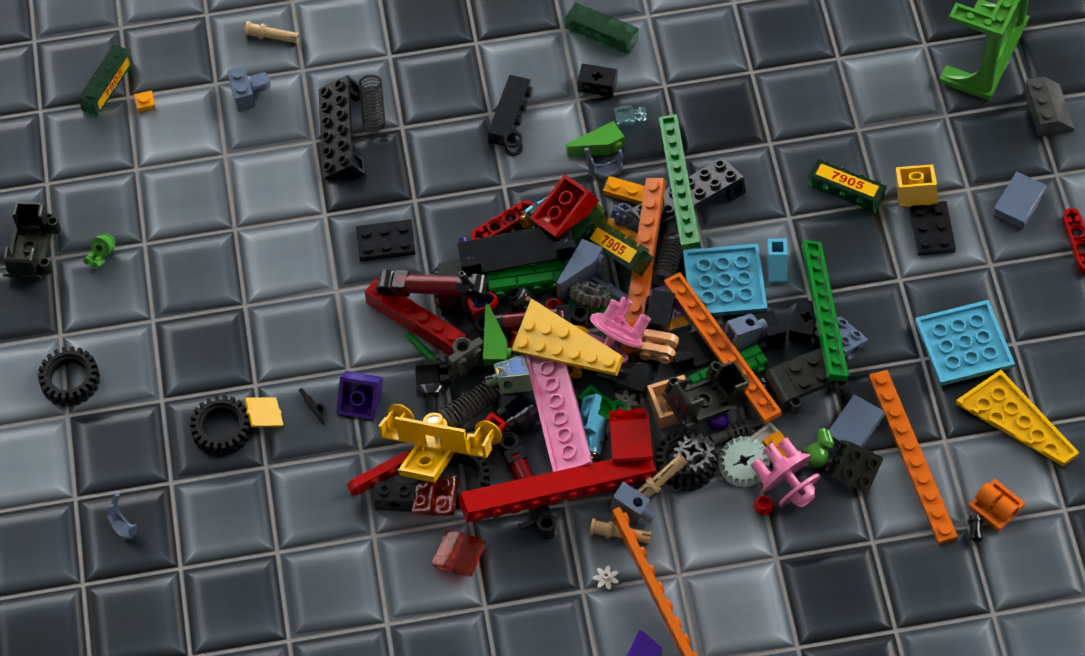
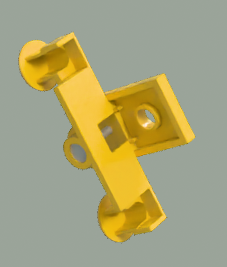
(434, 441)

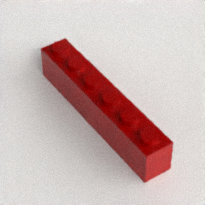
(414, 318)

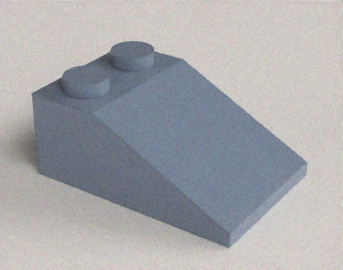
(582, 267)

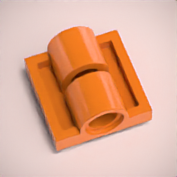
(996, 504)

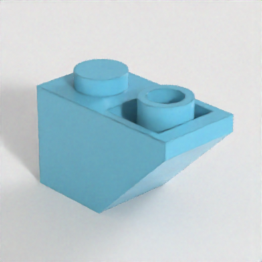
(777, 260)

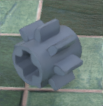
(622, 214)

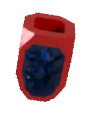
(477, 307)

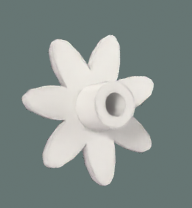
(627, 399)
(606, 577)

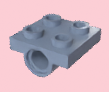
(851, 338)

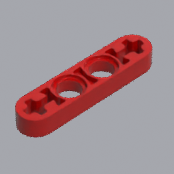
(499, 220)
(1075, 241)
(377, 474)

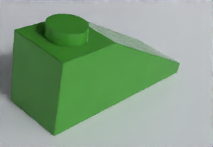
(600, 142)
(495, 343)

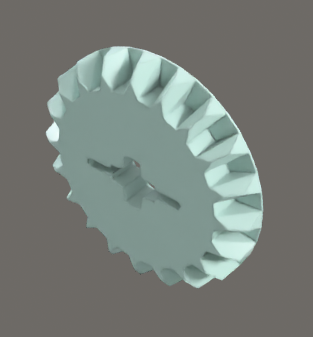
(730, 456)

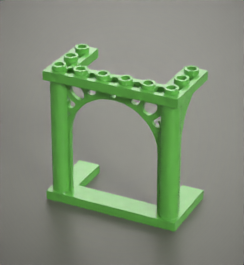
(1003, 29)

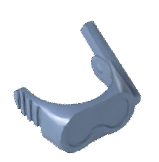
(605, 170)
(118, 522)

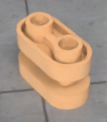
(658, 346)

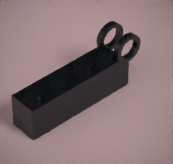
(508, 114)

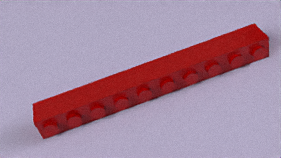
(552, 488)

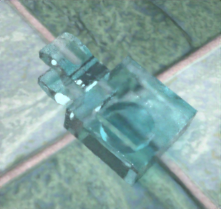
(626, 115)

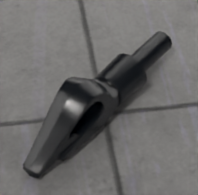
(314, 406)

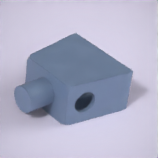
(744, 331)
(632, 503)

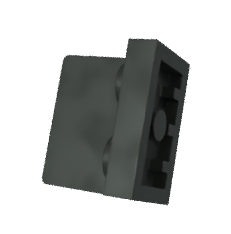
(854, 466)

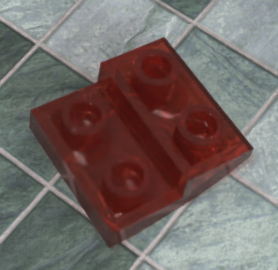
(436, 497)
(459, 553)

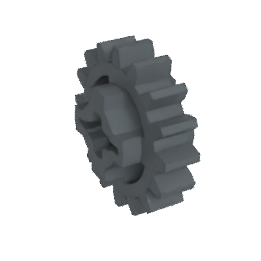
(590, 294)
(694, 453)

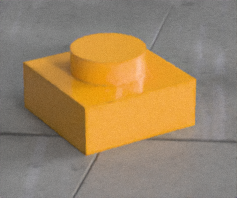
(144, 101)

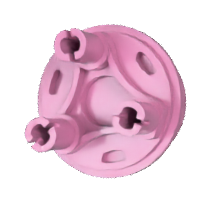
(613, 324)
(784, 471)

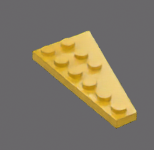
(557, 340)
(1009, 410)

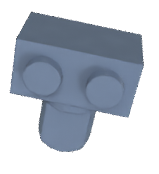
(246, 86)

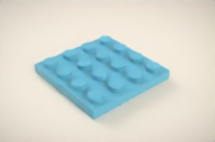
(727, 279)
(964, 342)

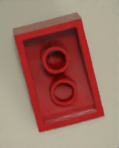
(564, 207)
(630, 435)

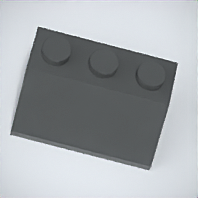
(1047, 106)

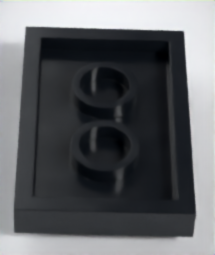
(932, 229)
(385, 240)

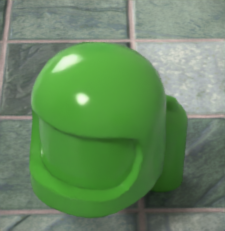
(101, 247)
(818, 450)

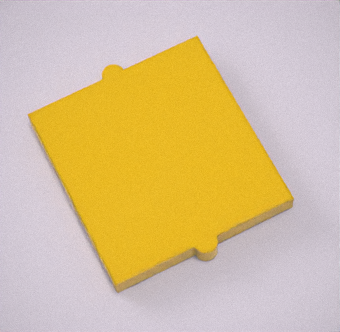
(263, 412)

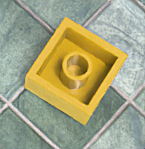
(916, 185)

